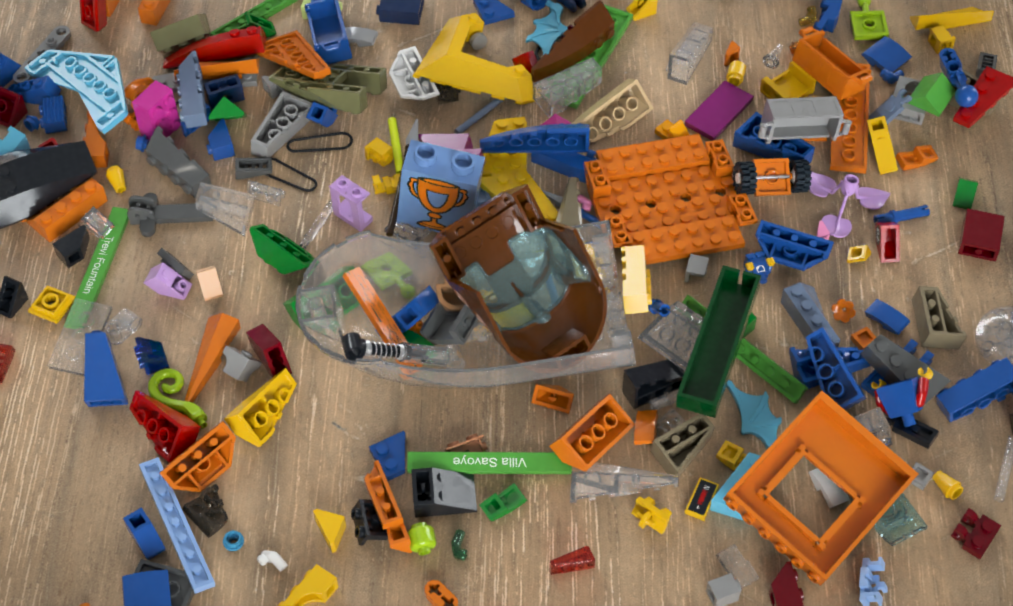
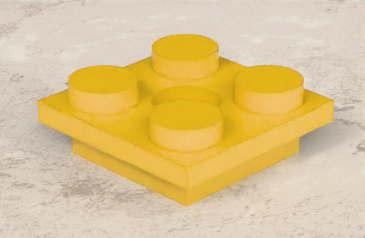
(55, 311)

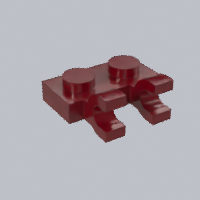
(980, 537)

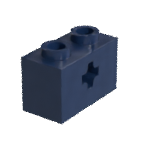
(228, 87)

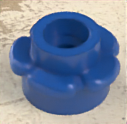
(31, 123)
(141, 142)

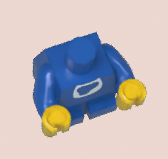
(759, 265)

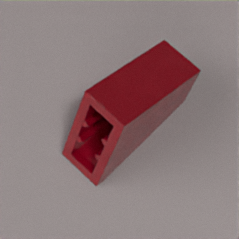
(268, 349)

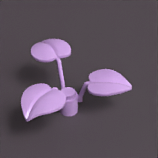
(869, 198)

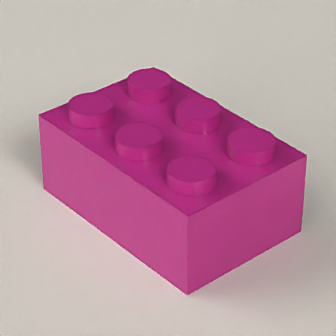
(156, 108)

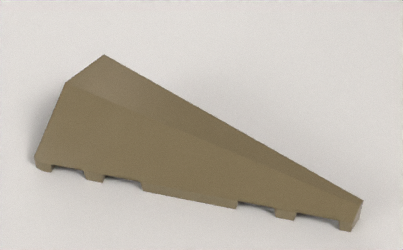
(570, 208)

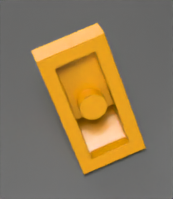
(669, 130)

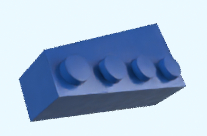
(832, 371)
(977, 390)

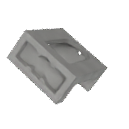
(910, 113)

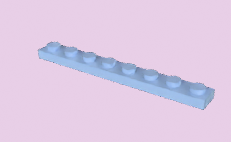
(177, 527)

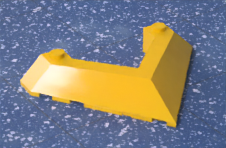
(450, 66)

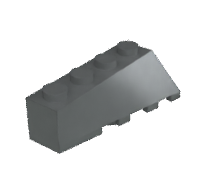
(175, 163)

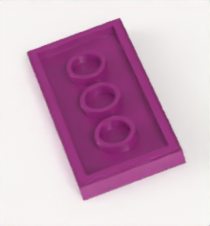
(718, 110)

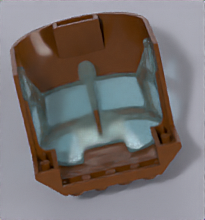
(524, 277)

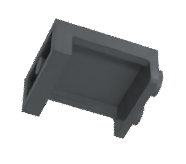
(449, 326)

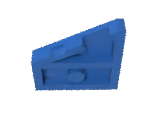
(391, 455)

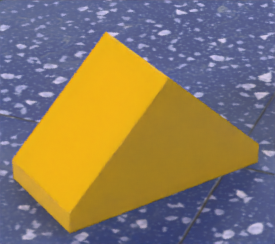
(642, 8)
(331, 526)

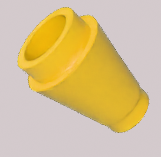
(116, 178)
(949, 486)

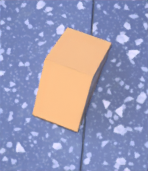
(209, 283)

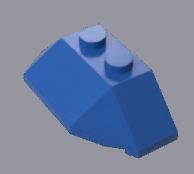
(792, 246)

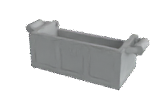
(802, 119)

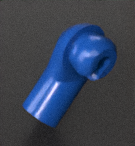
(891, 77)

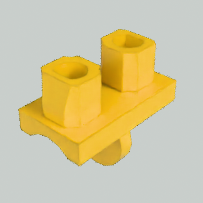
(651, 515)

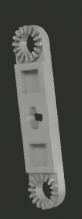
(52, 42)

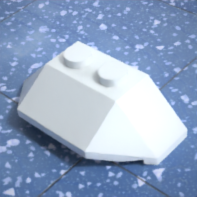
(402, 76)

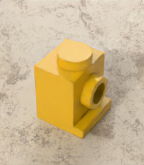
(940, 38)
(379, 152)

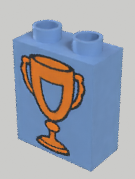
(438, 185)

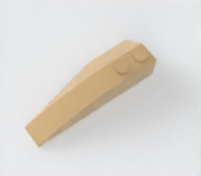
(616, 110)

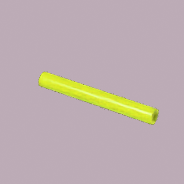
(395, 142)

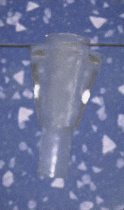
(772, 59)

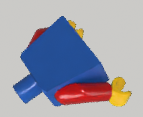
(903, 397)

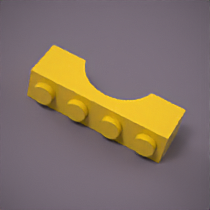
(315, 587)

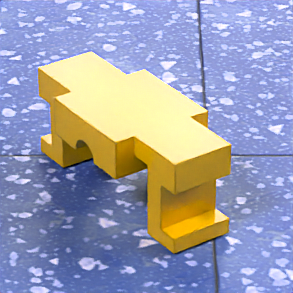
(388, 185)

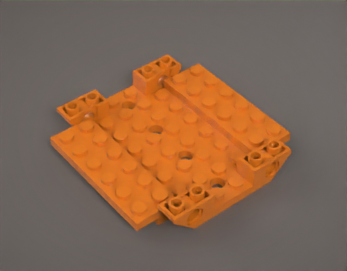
(661, 176)

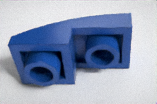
(888, 316)

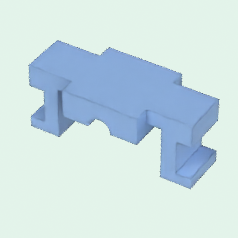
(867, 593)

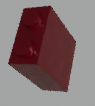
(981, 235)

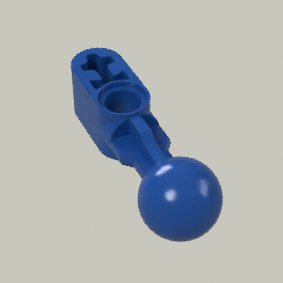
(951, 66)

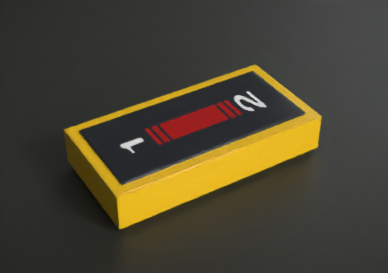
(701, 499)

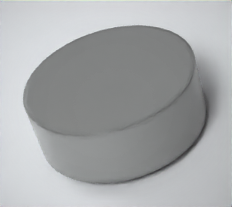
(478, 41)

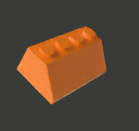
(68, 210)
(593, 434)

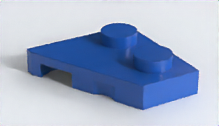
(493, 11)

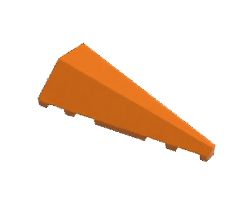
(218, 333)

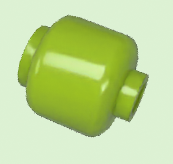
(422, 538)

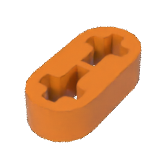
(444, 593)

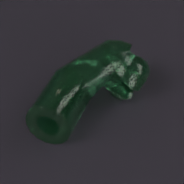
(456, 542)

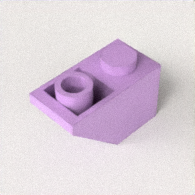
(167, 282)

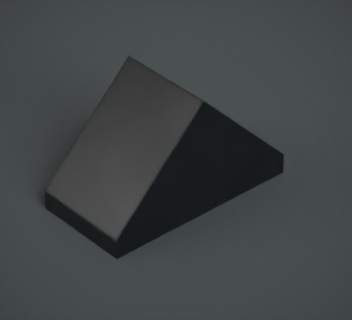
(11, 297)

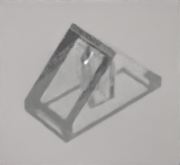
(96, 223)

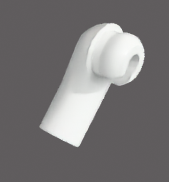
(272, 557)

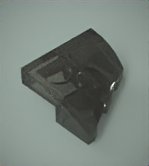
(207, 511)

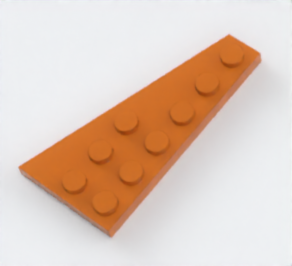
(296, 54)

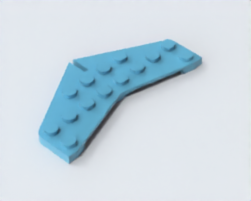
(92, 76)

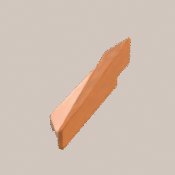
(219, 70)
(387, 509)

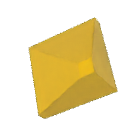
(858, 253)

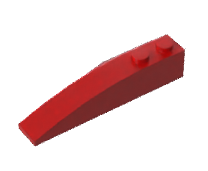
(222, 46)

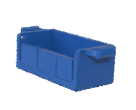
(328, 30)

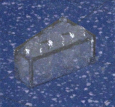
(226, 206)

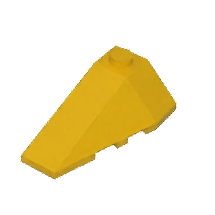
(258, 414)

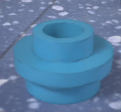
(230, 536)

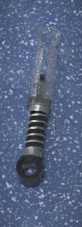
(448, 356)

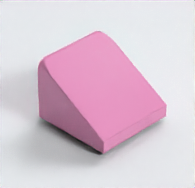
(822, 231)

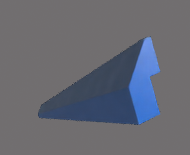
(804, 368)

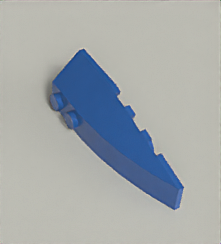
(540, 139)

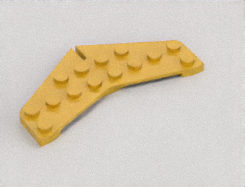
(509, 170)

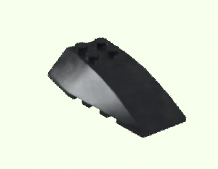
(39, 176)

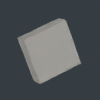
(923, 477)

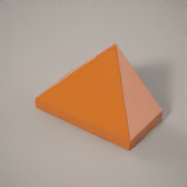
(553, 397)

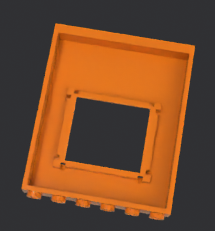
(846, 456)

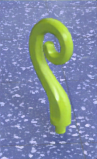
(191, 409)

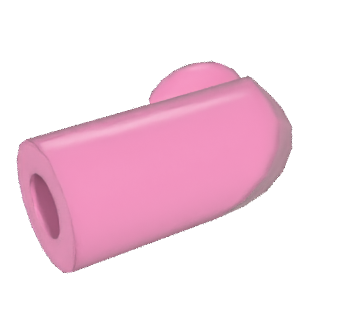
(586, 203)

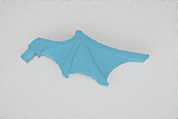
(549, 28)
(755, 415)

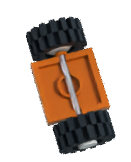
(772, 177)

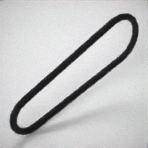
(320, 149)
(293, 185)

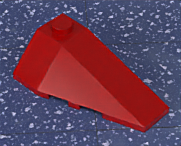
(164, 426)

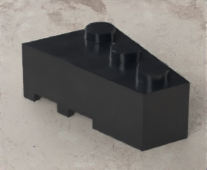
(650, 381)

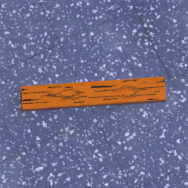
(375, 309)

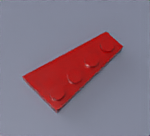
(991, 87)

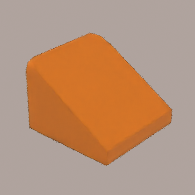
(732, 53)

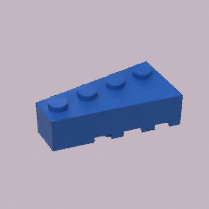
(747, 139)

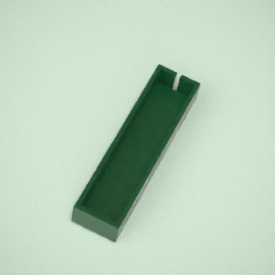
(718, 342)

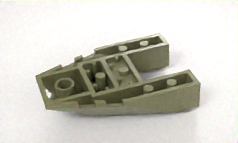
(341, 90)

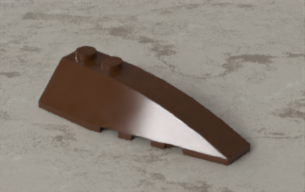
(585, 37)

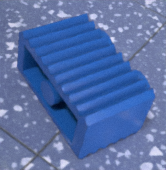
(54, 114)

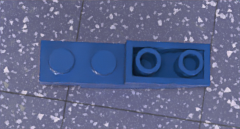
(829, 15)
(415, 309)

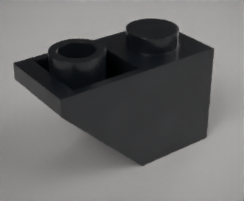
(73, 246)

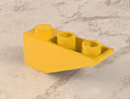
(882, 145)

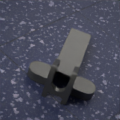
(147, 213)

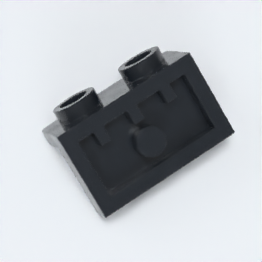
(367, 522)

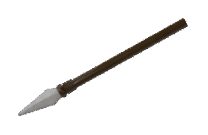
(413, 134)

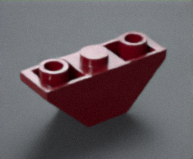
(784, 588)

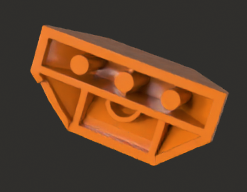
(201, 461)

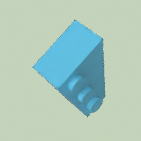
(718, 503)

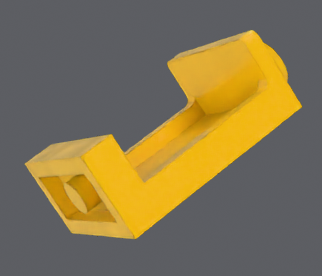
(789, 84)

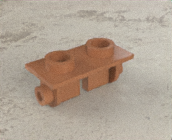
(472, 444)

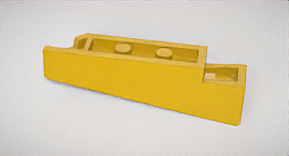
(951, 18)

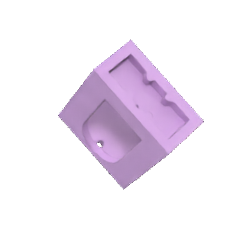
(350, 208)

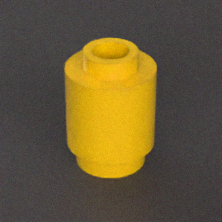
(736, 73)

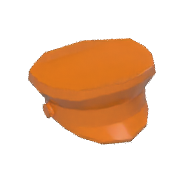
(136, 87)

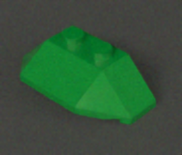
(279, 250)

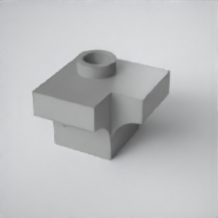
(240, 363)

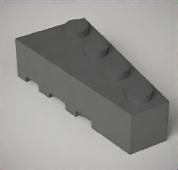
(897, 364)

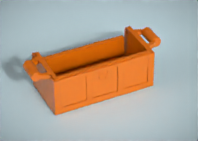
(829, 64)

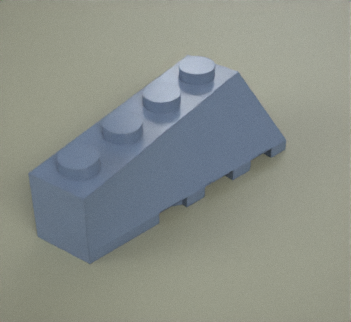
(191, 92)
(805, 310)

